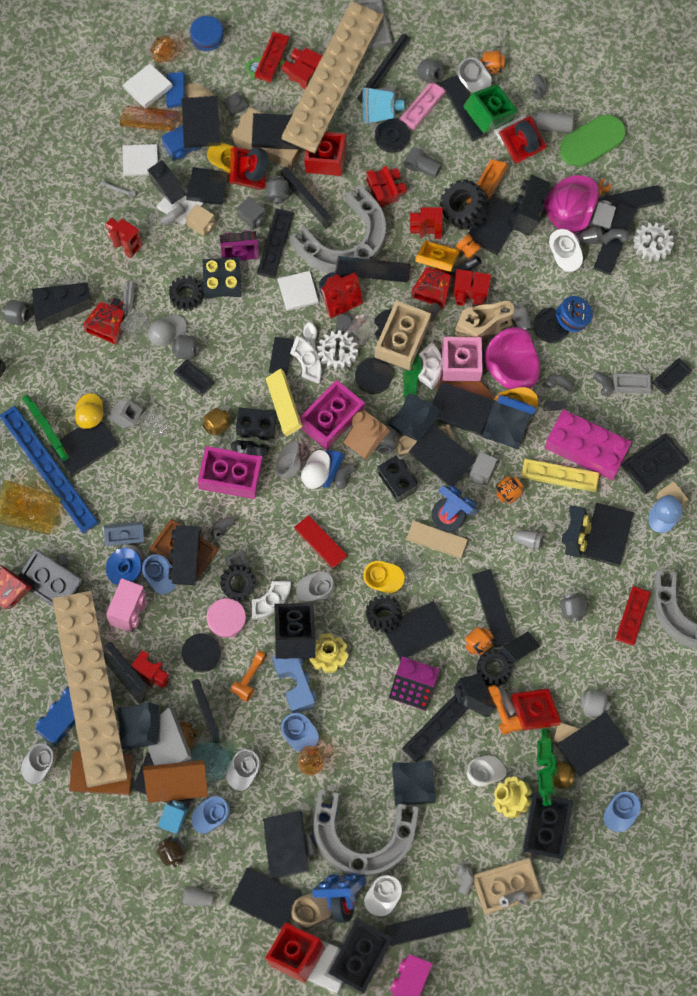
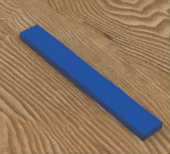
(49, 469)

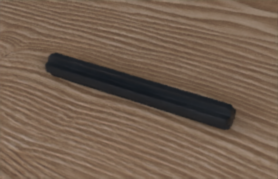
(386, 64)

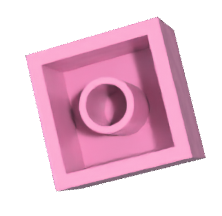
(462, 358)
(126, 606)

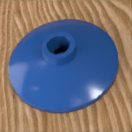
(118, 561)

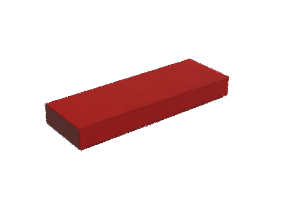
(272, 57)
(320, 542)
(632, 616)

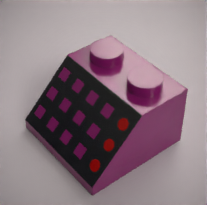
(239, 245)
(414, 683)

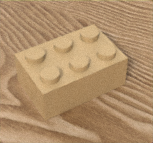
(402, 335)

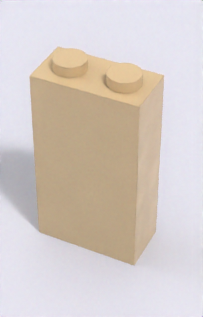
(243, 138)

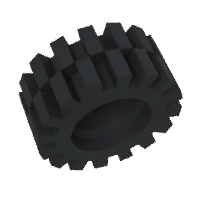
(185, 283)
(226, 582)
(385, 622)
(500, 658)

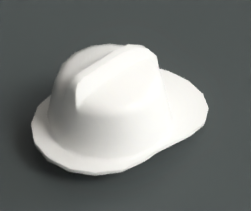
(566, 249)

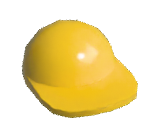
(220, 156)
(88, 411)
(383, 576)

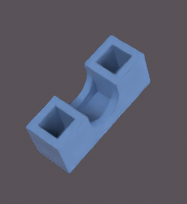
(301, 697)

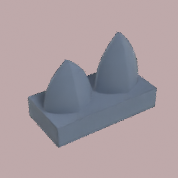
(123, 533)

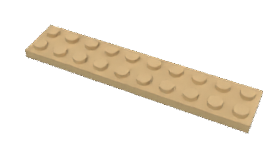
(332, 77)
(89, 689)

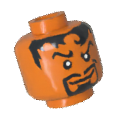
(493, 61)
(509, 489)
(479, 641)

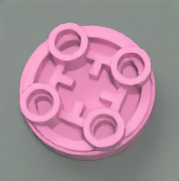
(226, 617)

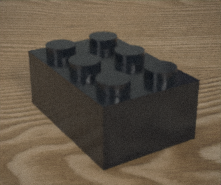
(294, 630)
(546, 829)
(358, 956)

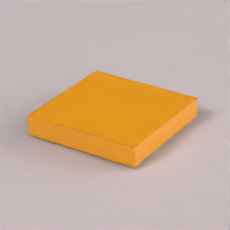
(437, 255)

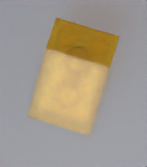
(27, 508)

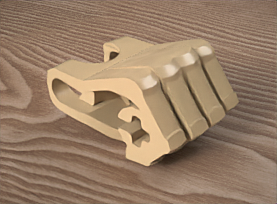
(492, 318)

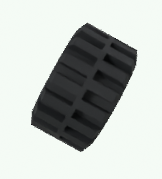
(476, 210)

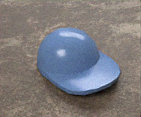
(665, 514)
(156, 571)
(299, 731)
(622, 811)
(210, 814)

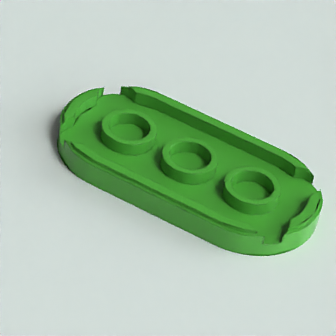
(592, 141)

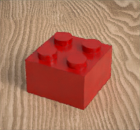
(329, 155)
(295, 953)

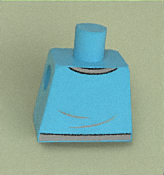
(379, 105)

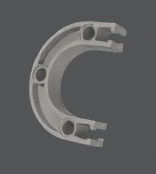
(372, 244)
(670, 616)
(341, 857)

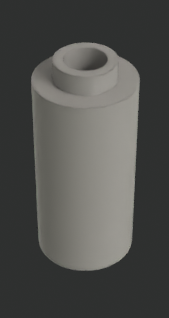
(553, 122)

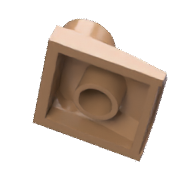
(365, 434)

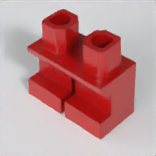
(304, 66)
(383, 187)
(427, 222)
(124, 235)
(464, 291)
(150, 673)

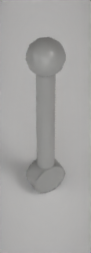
(132, 194)

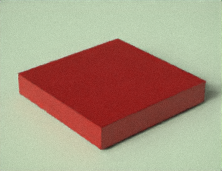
(535, 709)

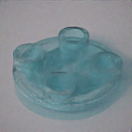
(215, 759)

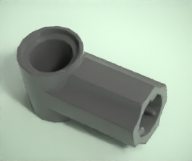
(419, 161)

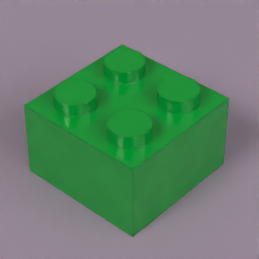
(490, 108)

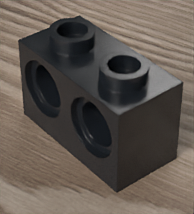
(256, 418)
(393, 480)

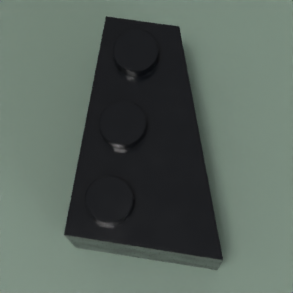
(529, 204)
(59, 302)
(185, 555)

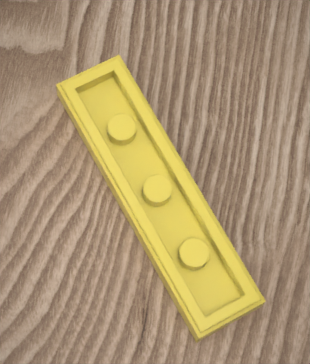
(283, 402)
(560, 475)

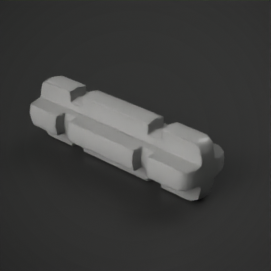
(128, 297)

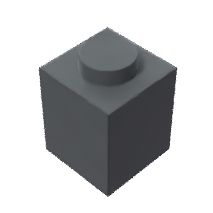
(251, 213)

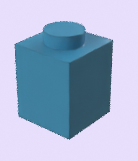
(173, 816)

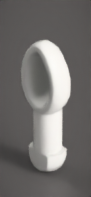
(310, 334)

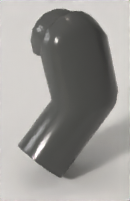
(541, 87)
(341, 476)

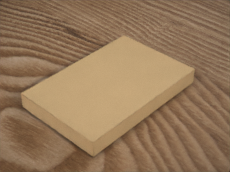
(500, 881)

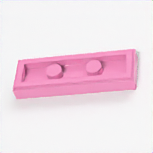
(422, 105)

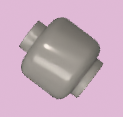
(594, 703)

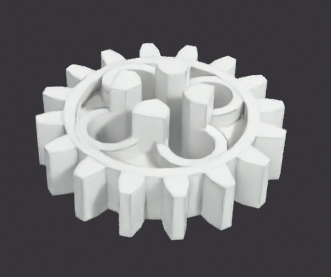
(664, 242)
(345, 344)

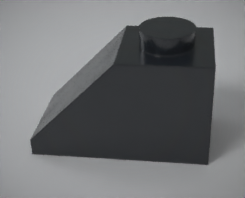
(166, 182)
(475, 694)

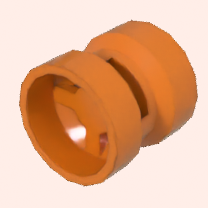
(468, 246)

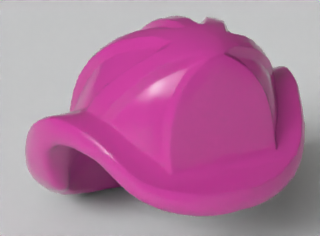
(572, 203)
(513, 359)

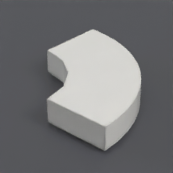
(308, 358)
(432, 366)
(277, 594)

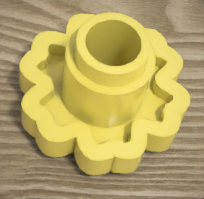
(337, 657)
(512, 797)

